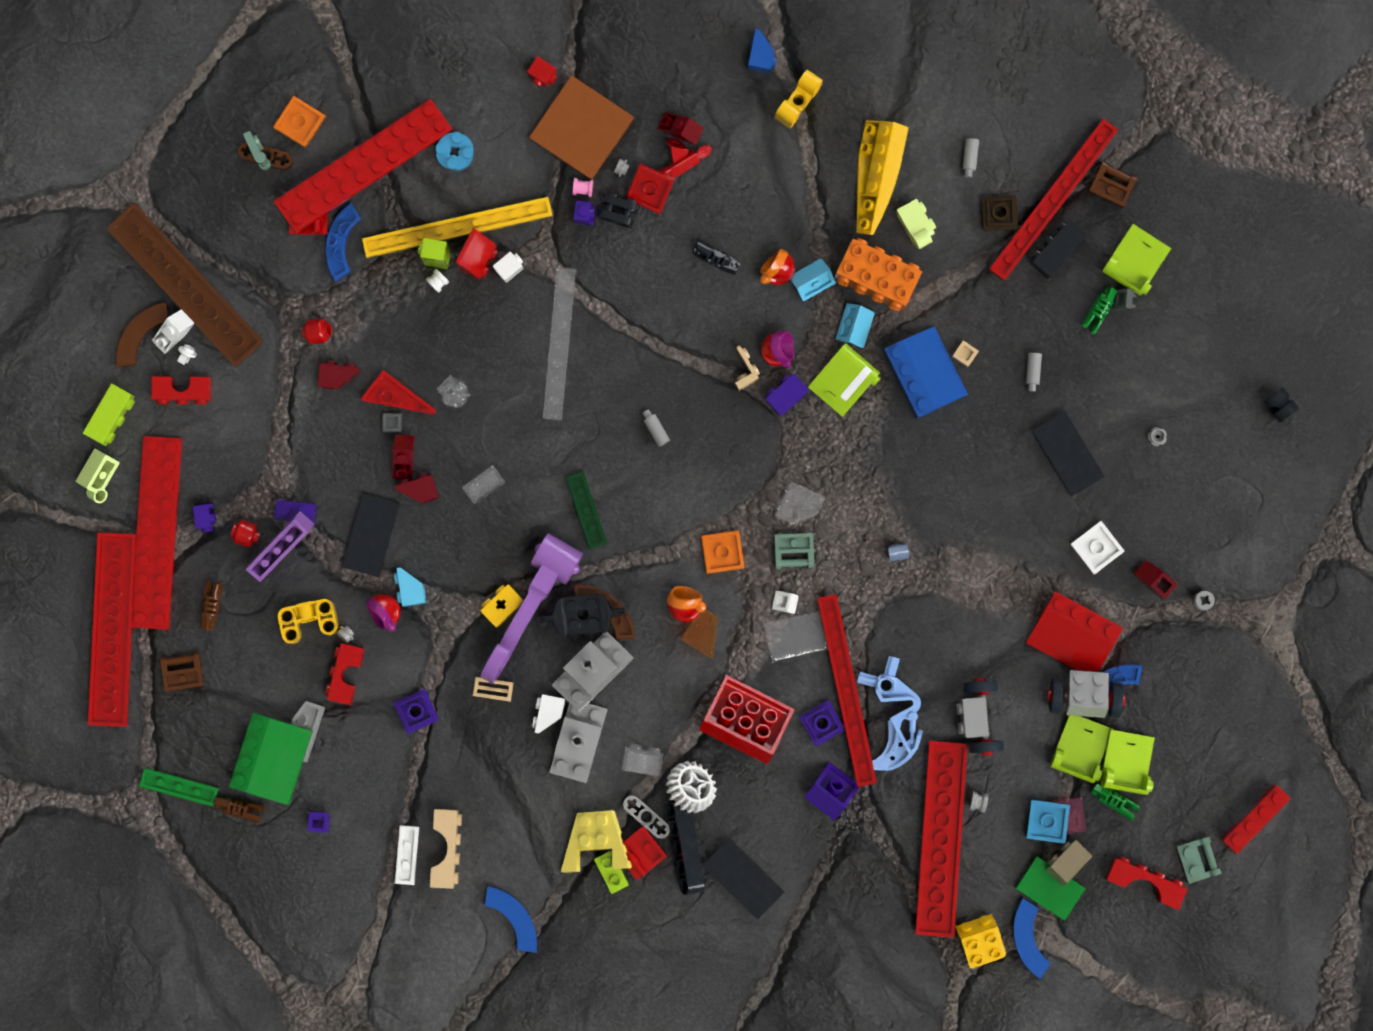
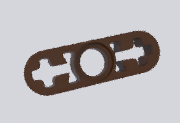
(280, 154)

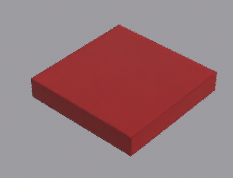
(650, 188)

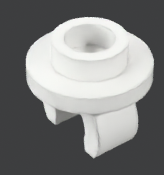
(186, 353)

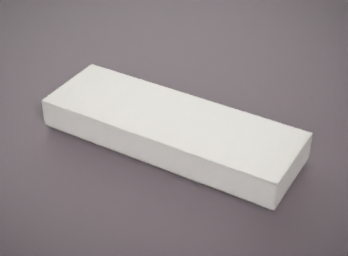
(407, 855)

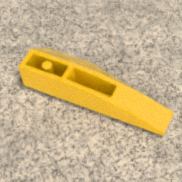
(877, 171)

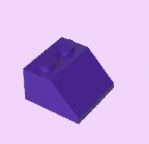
(831, 791)

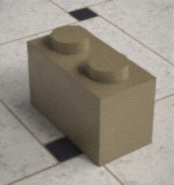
(1068, 863)

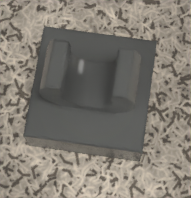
(1124, 299)

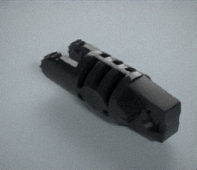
(718, 259)

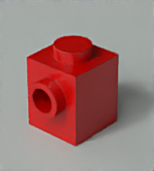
(542, 73)

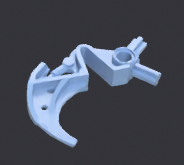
(898, 692)

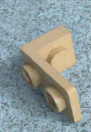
(746, 380)

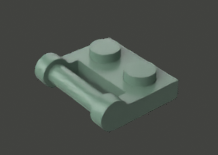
(256, 147)
(794, 544)
(1192, 862)

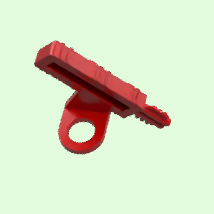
(682, 159)

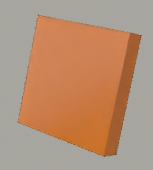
(299, 121)
(722, 552)

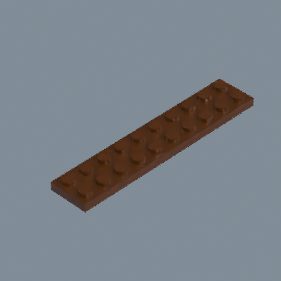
(185, 285)

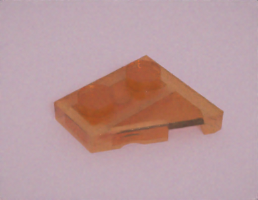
(702, 633)

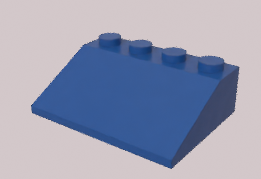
(925, 372)

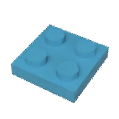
(1048, 821)

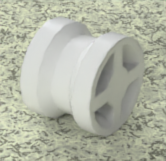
(437, 280)

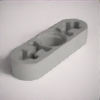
(661, 822)

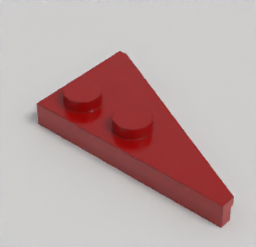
(392, 393)

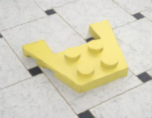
(595, 832)

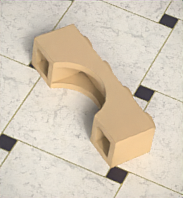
(447, 824)

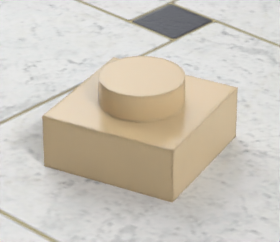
(965, 353)

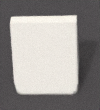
(785, 602)

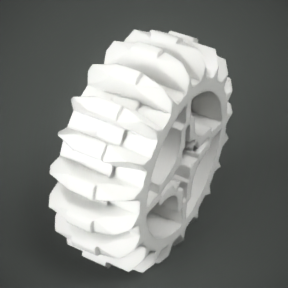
(686, 795)

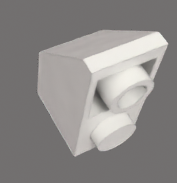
(172, 331)
(550, 711)

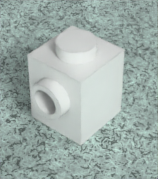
(508, 266)

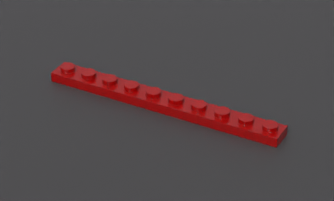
(1053, 199)
(847, 690)

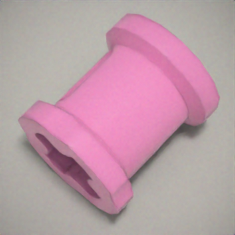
(583, 187)

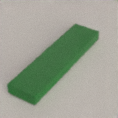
(179, 787)

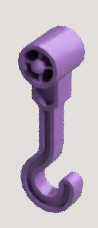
(555, 562)

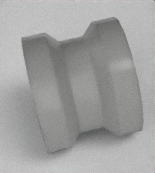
(1202, 603)
(978, 801)

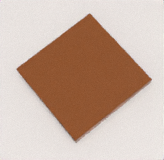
(581, 127)

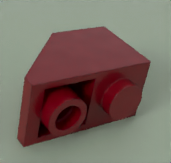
(680, 128)
(336, 376)
(403, 456)
(420, 490)
(1155, 579)

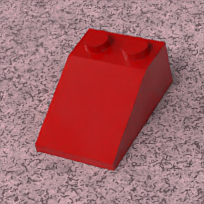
(476, 255)

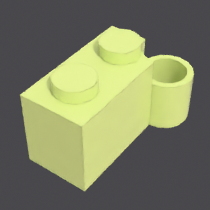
(916, 223)
(97, 474)

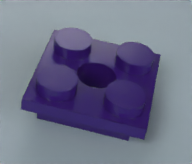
(427, 714)
(810, 719)

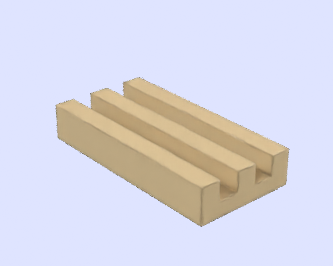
(509, 691)

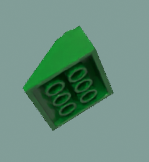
(270, 758)

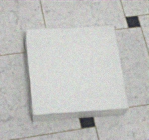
(1097, 547)

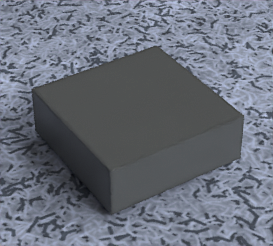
(392, 422)

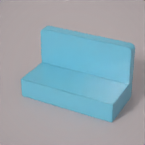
(812, 279)
(855, 325)

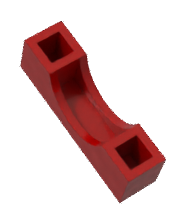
(1265, 809)
(1168, 892)

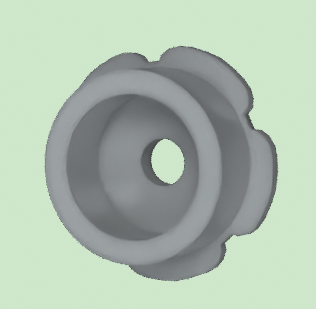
(621, 167)
(1157, 441)
(345, 634)

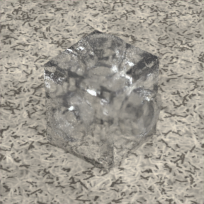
(454, 392)

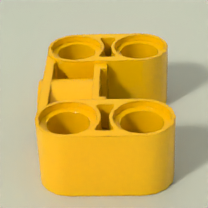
(806, 89)
(305, 613)

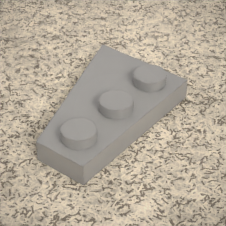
(309, 717)

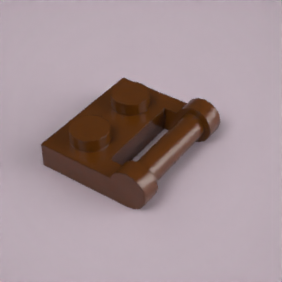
(1110, 189)
(182, 678)

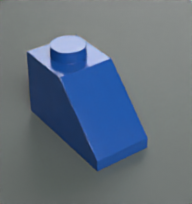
(762, 54)

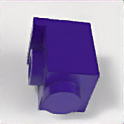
(584, 213)
(204, 517)
(319, 822)

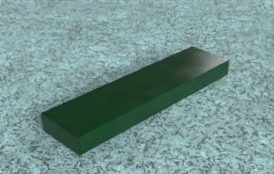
(586, 510)

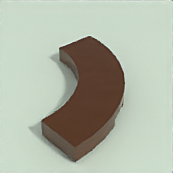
(136, 330)
(622, 624)

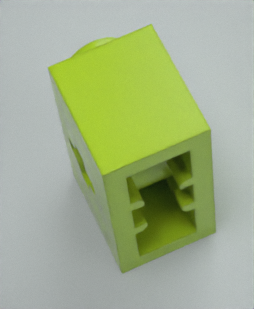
(614, 878)

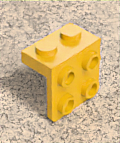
(981, 941)

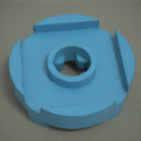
(455, 162)

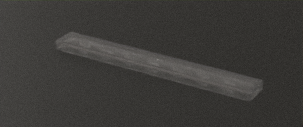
(559, 343)

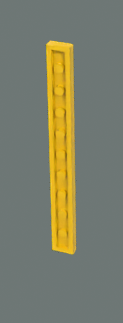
(457, 227)

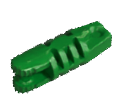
(1100, 309)
(1115, 801)

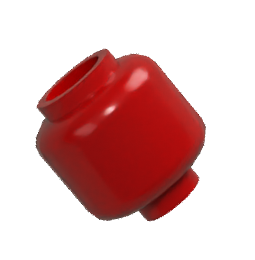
(317, 331)
(245, 533)

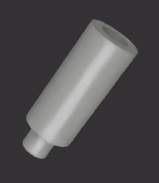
(970, 156)
(1033, 371)
(655, 428)

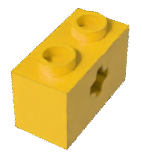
(498, 616)

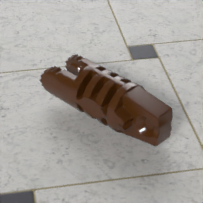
(210, 605)
(238, 808)

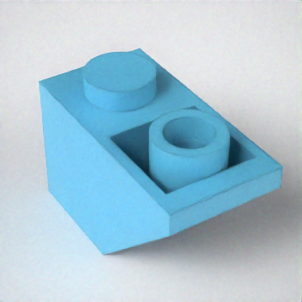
(411, 590)

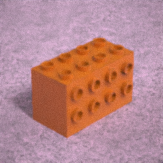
(878, 275)

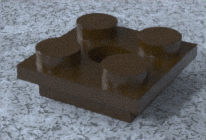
(994, 223)

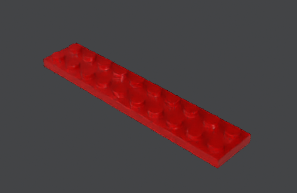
(362, 166)
(156, 532)
(112, 630)
(941, 839)

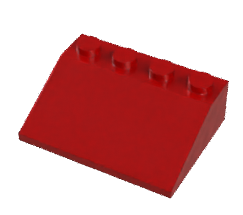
(1073, 634)
(746, 719)

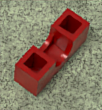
(199, 391)
(346, 657)

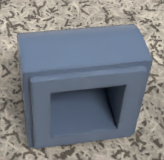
(897, 552)

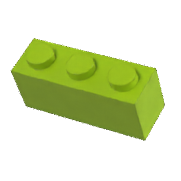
(434, 253)
(109, 415)

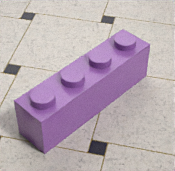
(280, 546)

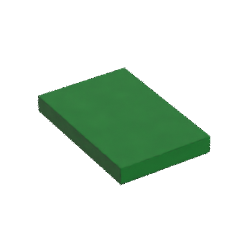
(1047, 891)

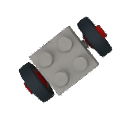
(1086, 695)
(974, 717)

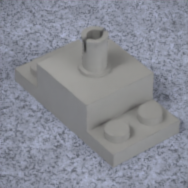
(592, 671)
(578, 742)

